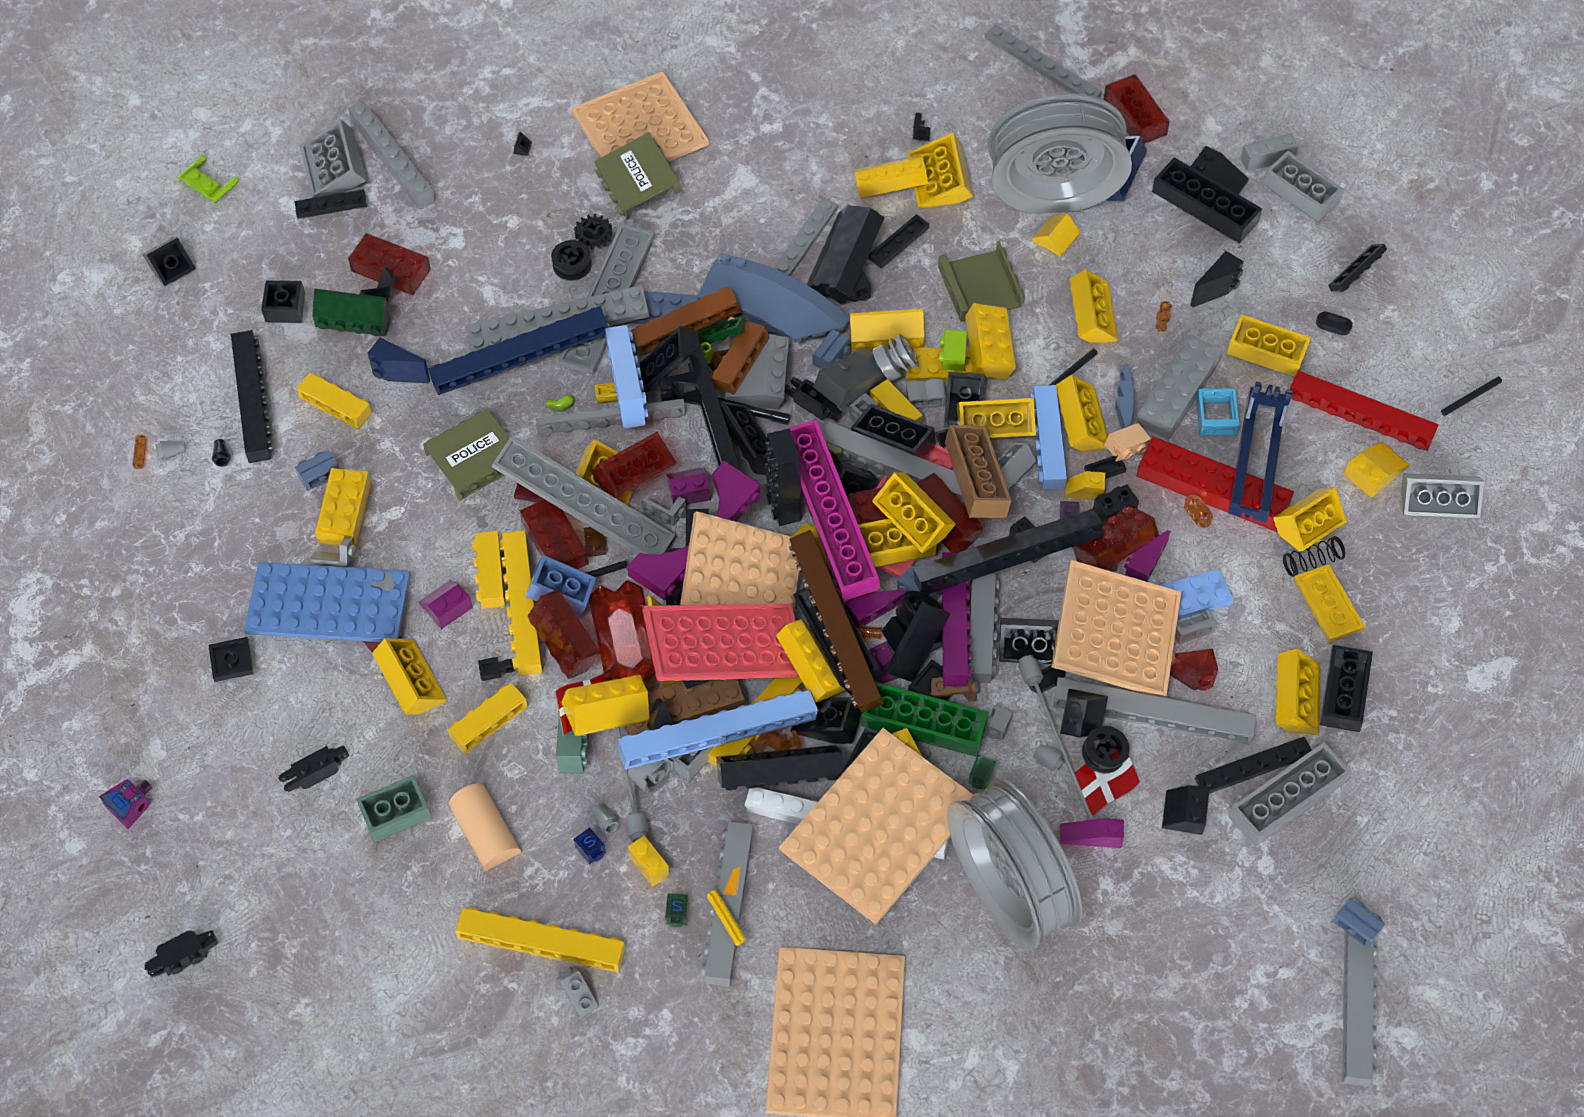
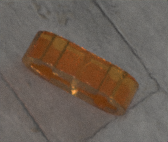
(1198, 511)

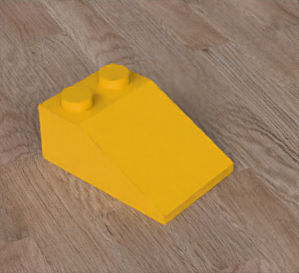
(1375, 468)

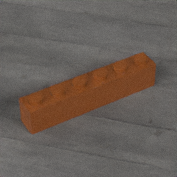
(692, 316)

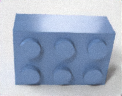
(554, 575)

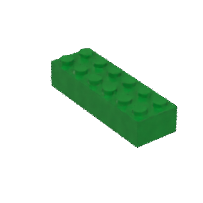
(928, 719)

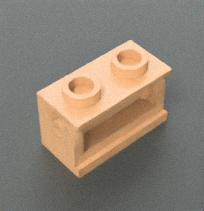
(1127, 442)

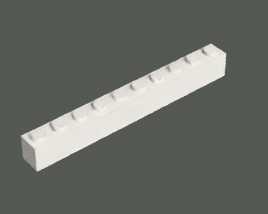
(790, 808)

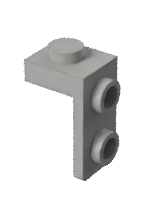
(669, 516)
(343, 559)
(577, 991)

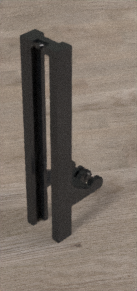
(705, 397)

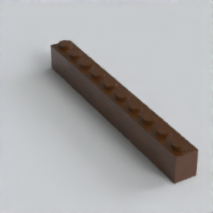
(836, 622)

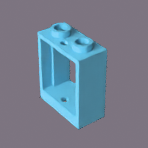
(1218, 427)

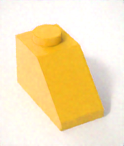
(1085, 485)

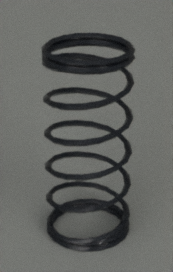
(1332, 548)

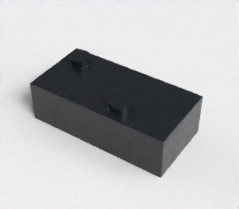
(1346, 688)

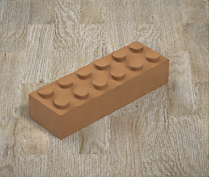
(977, 471)
(695, 701)

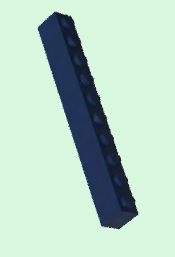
(518, 350)

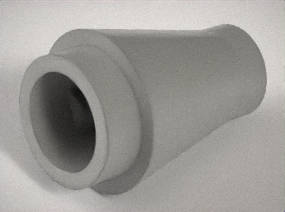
(169, 448)
(607, 821)

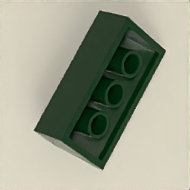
(350, 312)

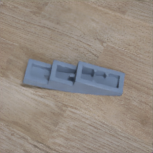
(1125, 397)

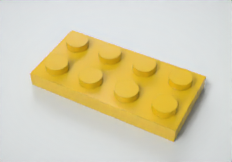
(930, 367)
(1329, 603)

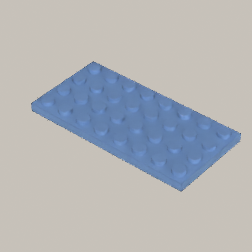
(326, 602)

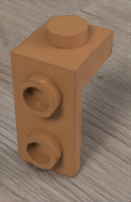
(969, 692)

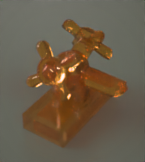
(776, 741)

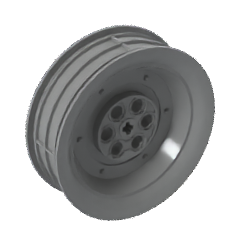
(1059, 153)
(1015, 864)

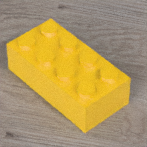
(990, 341)
(1268, 345)
(1001, 417)
(343, 506)
(888, 544)

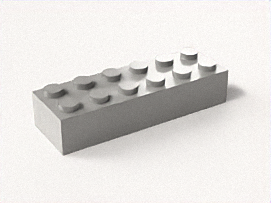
(1178, 387)
(1289, 794)

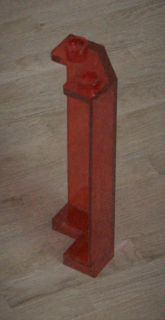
(622, 632)

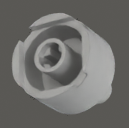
(652, 775)

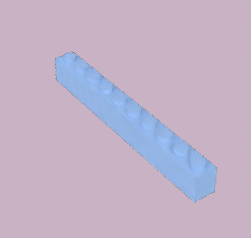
(716, 729)

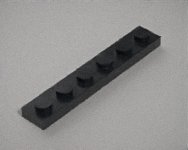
(1253, 765)

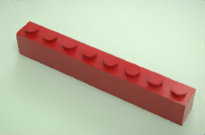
(1363, 410)

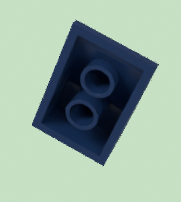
(396, 363)

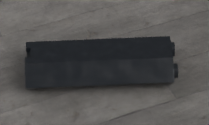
(845, 252)

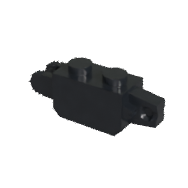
(812, 400)
(313, 768)
(180, 953)

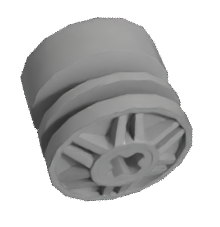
(899, 355)

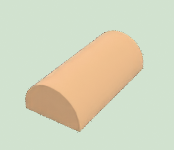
(483, 826)

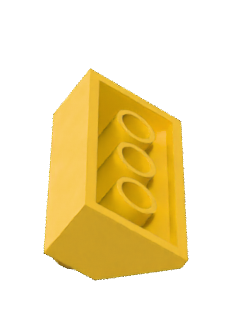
(891, 176)
(1093, 308)
(876, 328)
(1081, 414)
(913, 512)
(1311, 518)
(809, 660)
(408, 675)
(1298, 692)
(606, 705)

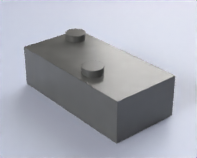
(849, 377)

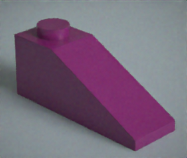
(1145, 559)
(873, 605)
(1095, 832)

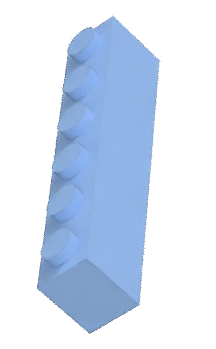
(1049, 438)

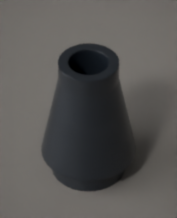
(220, 453)

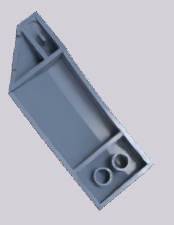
(775, 298)

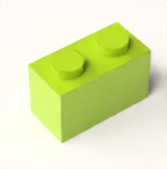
(953, 350)

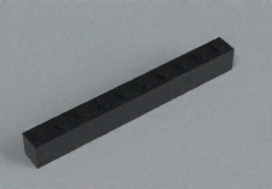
(1008, 552)

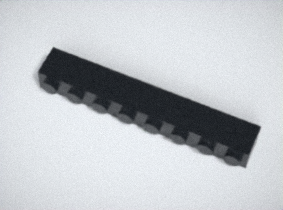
(251, 397)

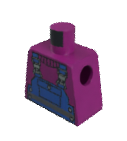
(127, 801)

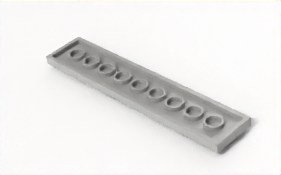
(615, 274)
(617, 307)
(581, 499)

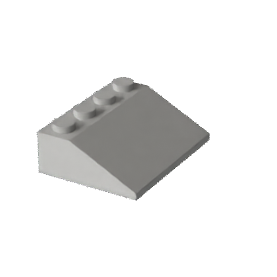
(332, 160)
(766, 378)

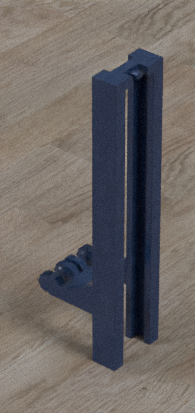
(1281, 403)

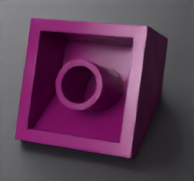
(689, 485)
(447, 603)

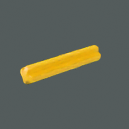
(726, 917)

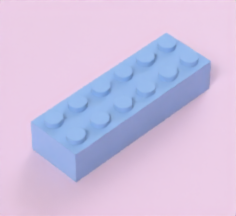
(626, 376)

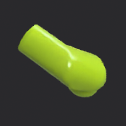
(561, 404)

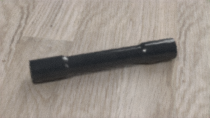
(774, 416)

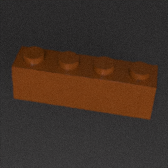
(740, 357)

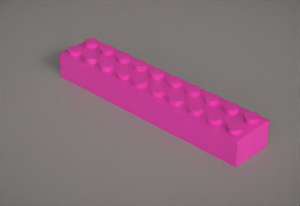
(833, 514)

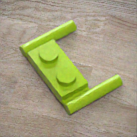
(203, 183)

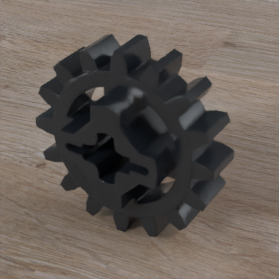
(593, 231)

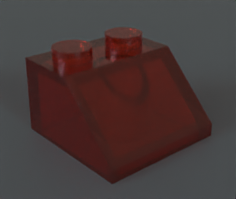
(1195, 669)

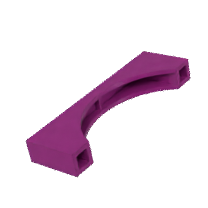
(666, 571)

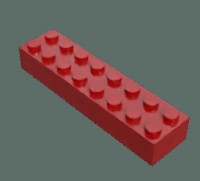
(1209, 479)

